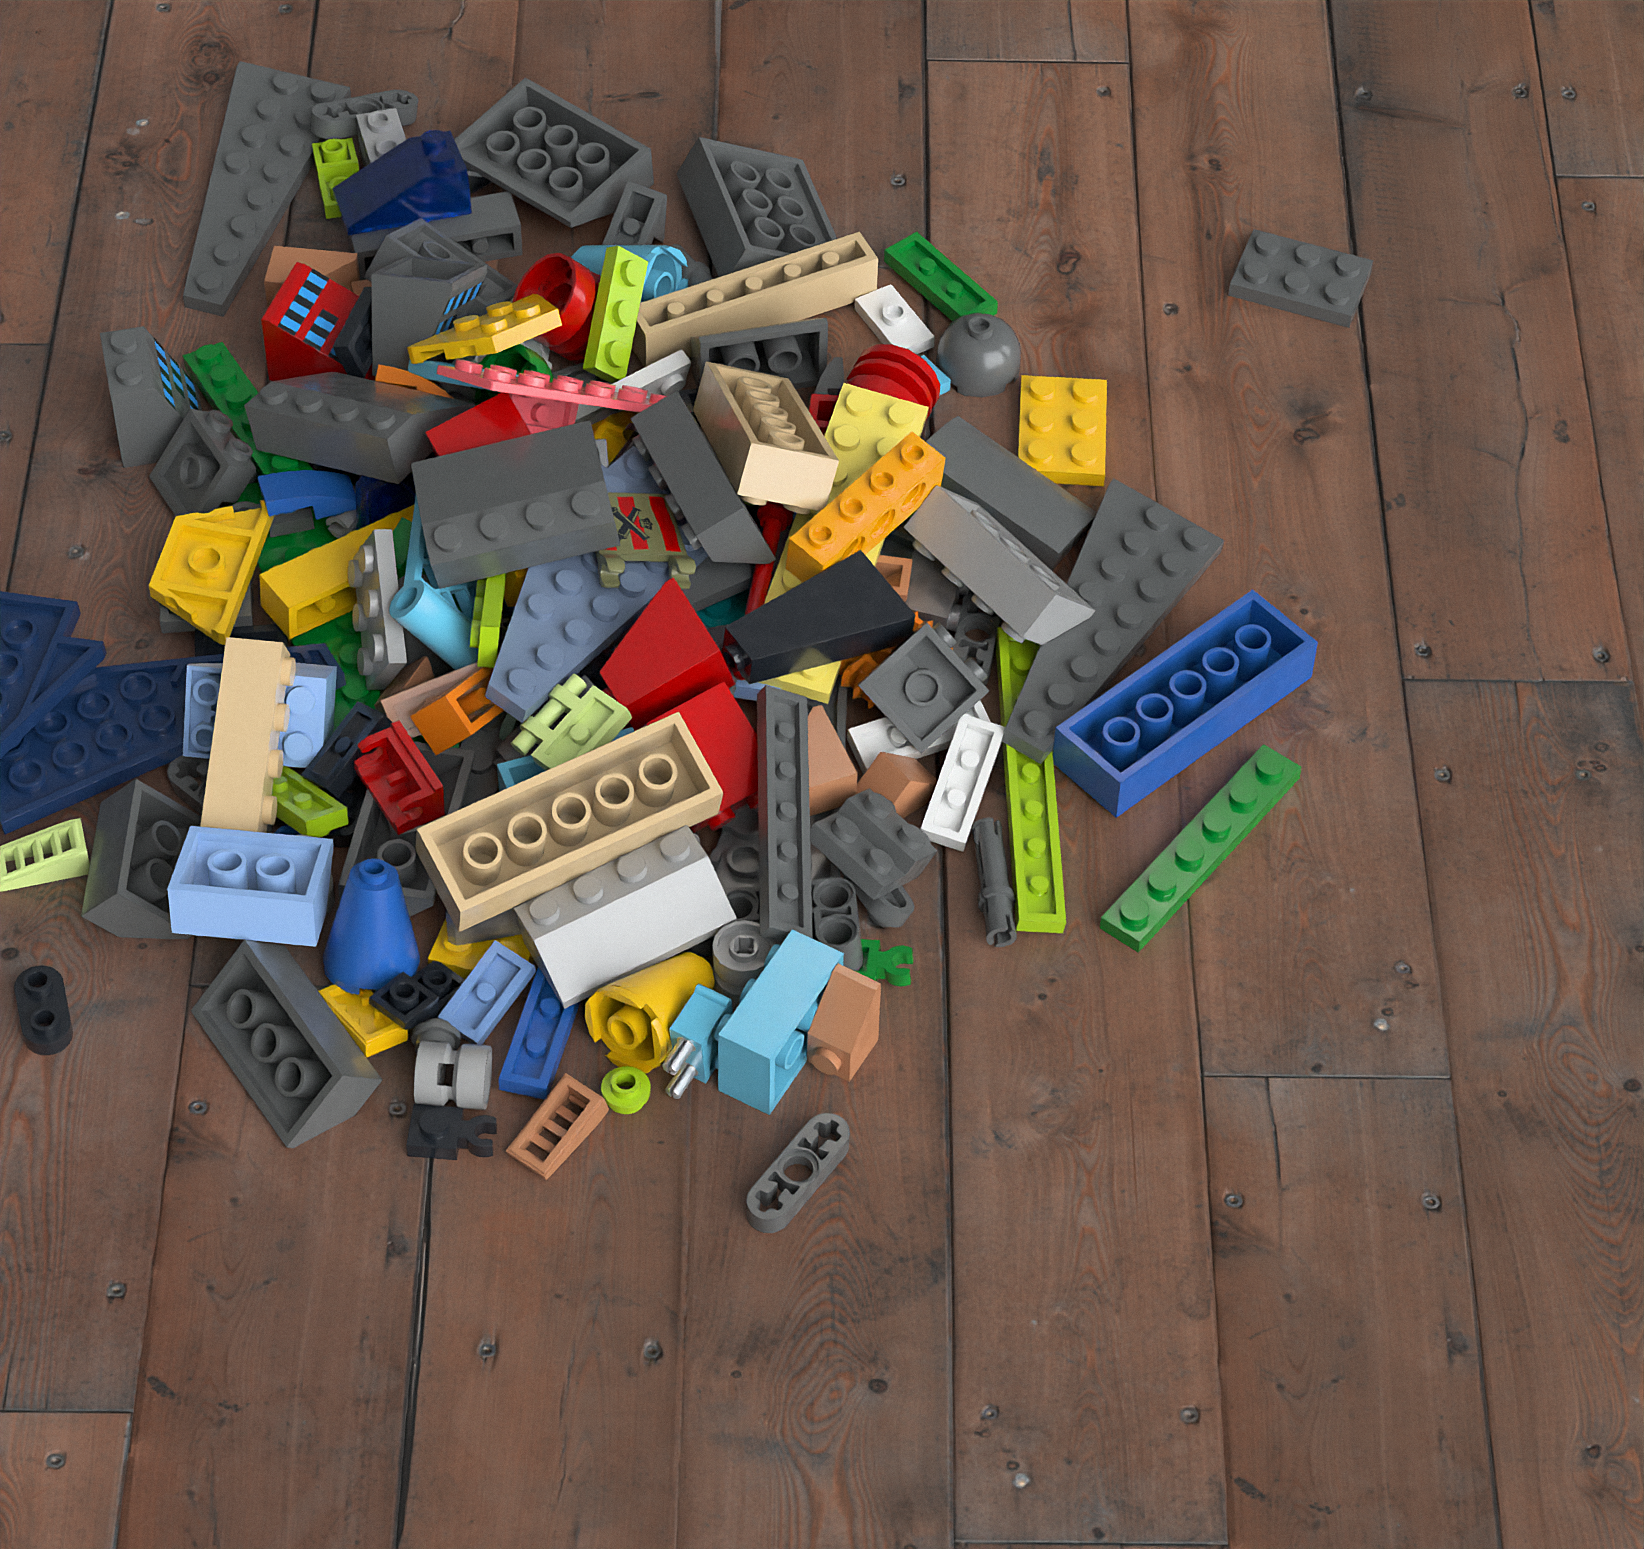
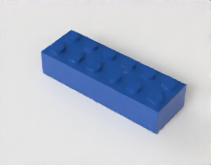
(1183, 703)

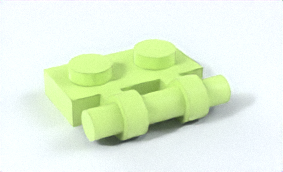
(588, 724)

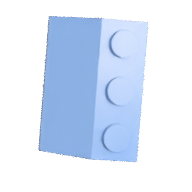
(251, 886)

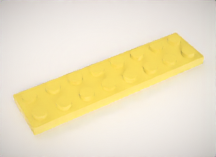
(860, 433)

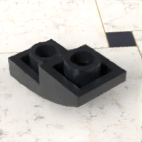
(418, 997)

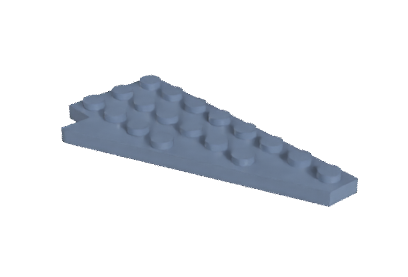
(566, 614)

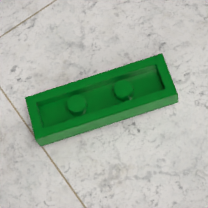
(938, 278)

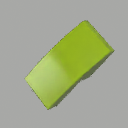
(334, 163)

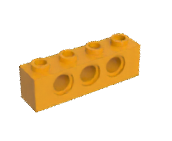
(867, 508)

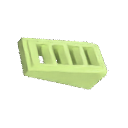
(49, 840)

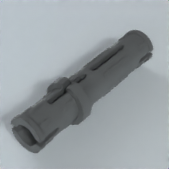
(996, 896)

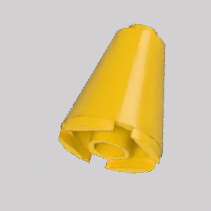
(640, 1009)

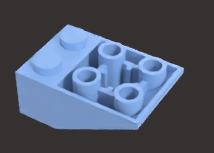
(309, 701)

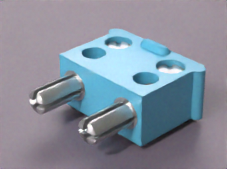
(694, 1039)

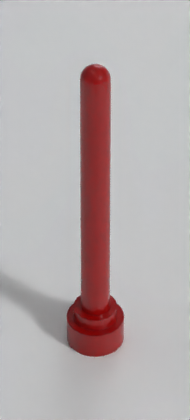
(774, 520)

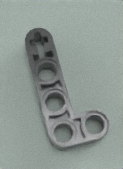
(833, 917)

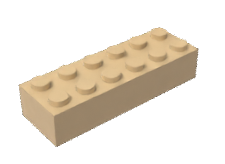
(765, 438)
(567, 821)

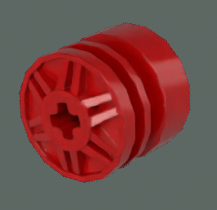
(571, 290)
(896, 374)

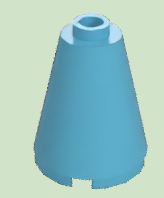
(662, 272)

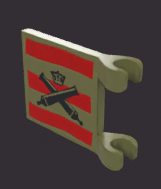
(645, 533)

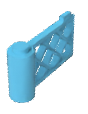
(431, 611)

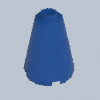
(370, 931)

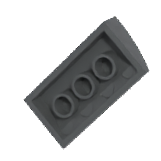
(1011, 491)

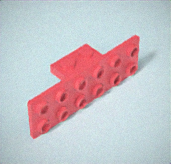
(546, 403)

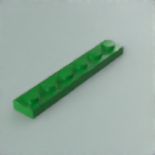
(228, 391)
(1200, 848)

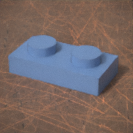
(487, 993)

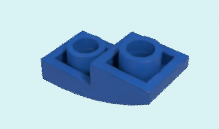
(322, 490)

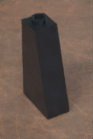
(819, 622)

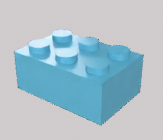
(768, 1032)

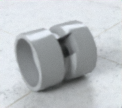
(738, 957)
(470, 1075)

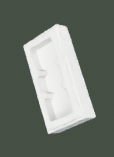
(894, 320)

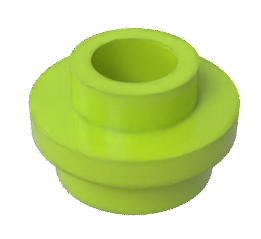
(627, 1100)

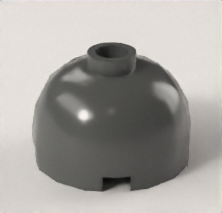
(979, 354)

